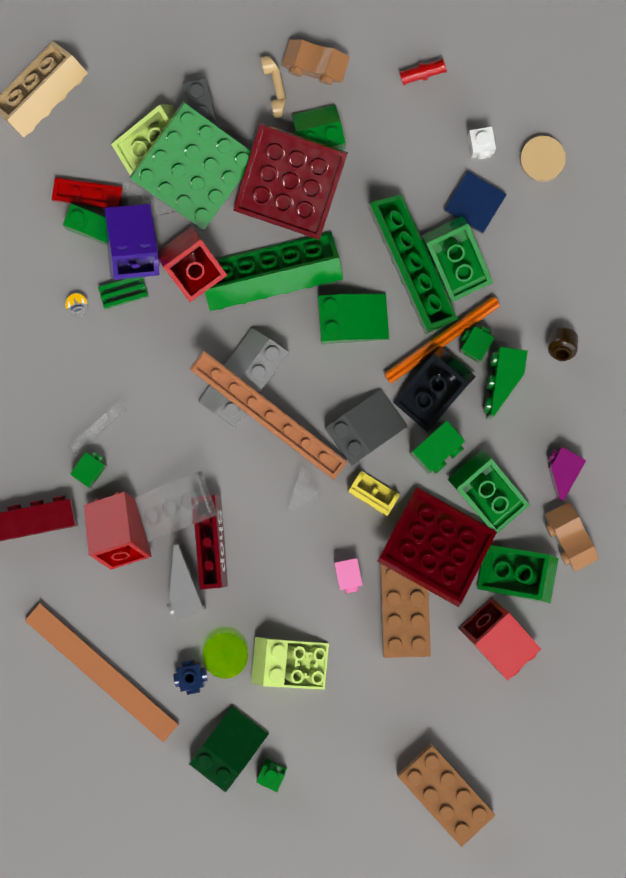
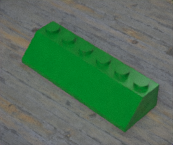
(412, 263)
(275, 271)

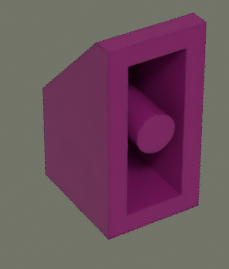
(564, 470)

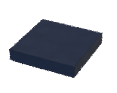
(475, 202)

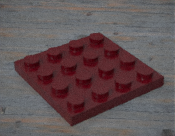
(290, 181)
(437, 547)

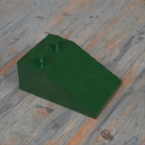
(228, 749)

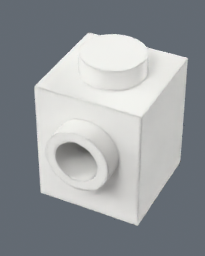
(481, 143)

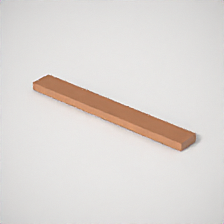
(268, 415)
(101, 672)

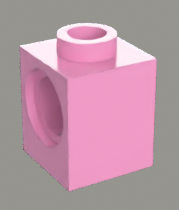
(348, 575)

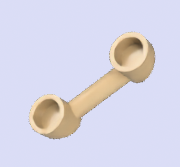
(270, 67)

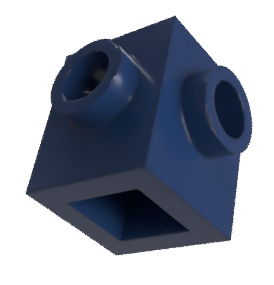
(196, 670)

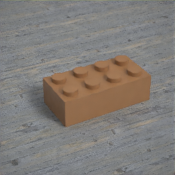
(404, 616)
(446, 795)

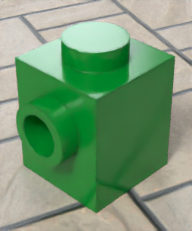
(476, 343)

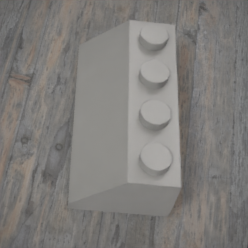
(254, 363)

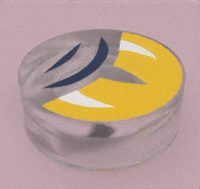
(76, 304)

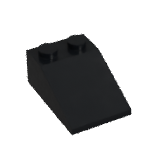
(434, 389)

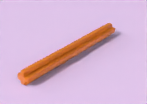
(442, 339)

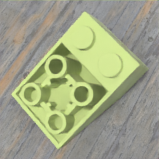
(289, 663)

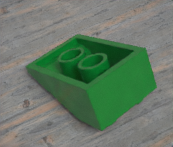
(457, 258)
(353, 318)
(488, 491)
(518, 573)

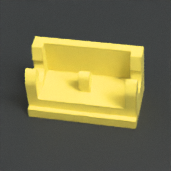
(374, 493)

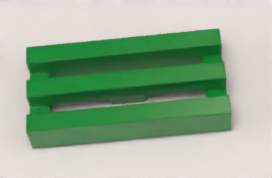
(104, 297)

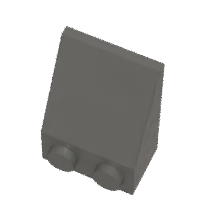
(365, 427)

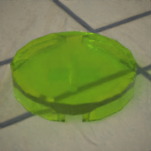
(225, 655)

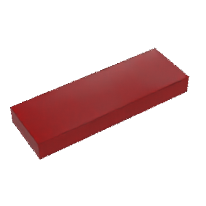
(86, 193)

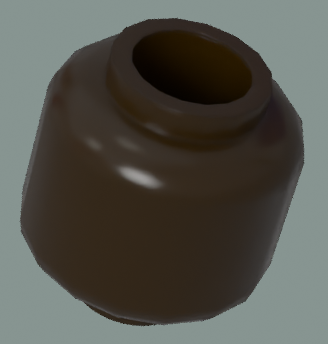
(563, 344)

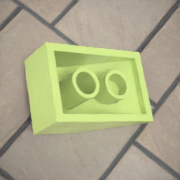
(138, 139)

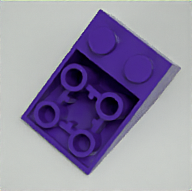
(131, 242)

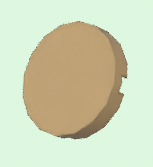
(542, 158)

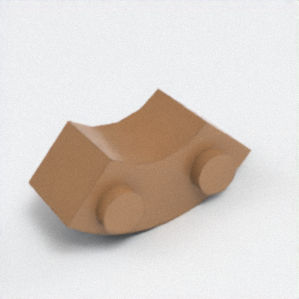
(315, 61)
(571, 537)

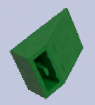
(508, 370)

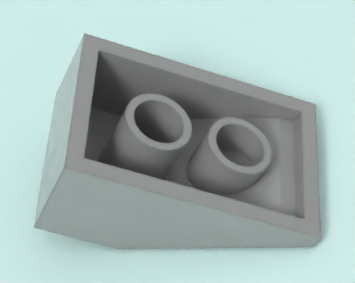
(184, 592)

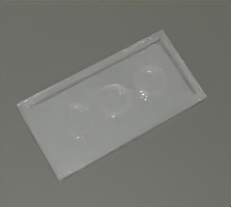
(175, 506)

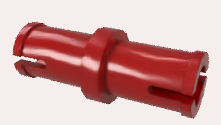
(423, 71)

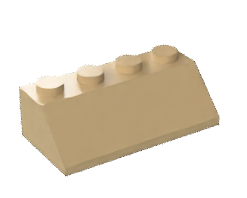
(40, 88)

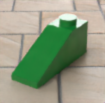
(86, 224)

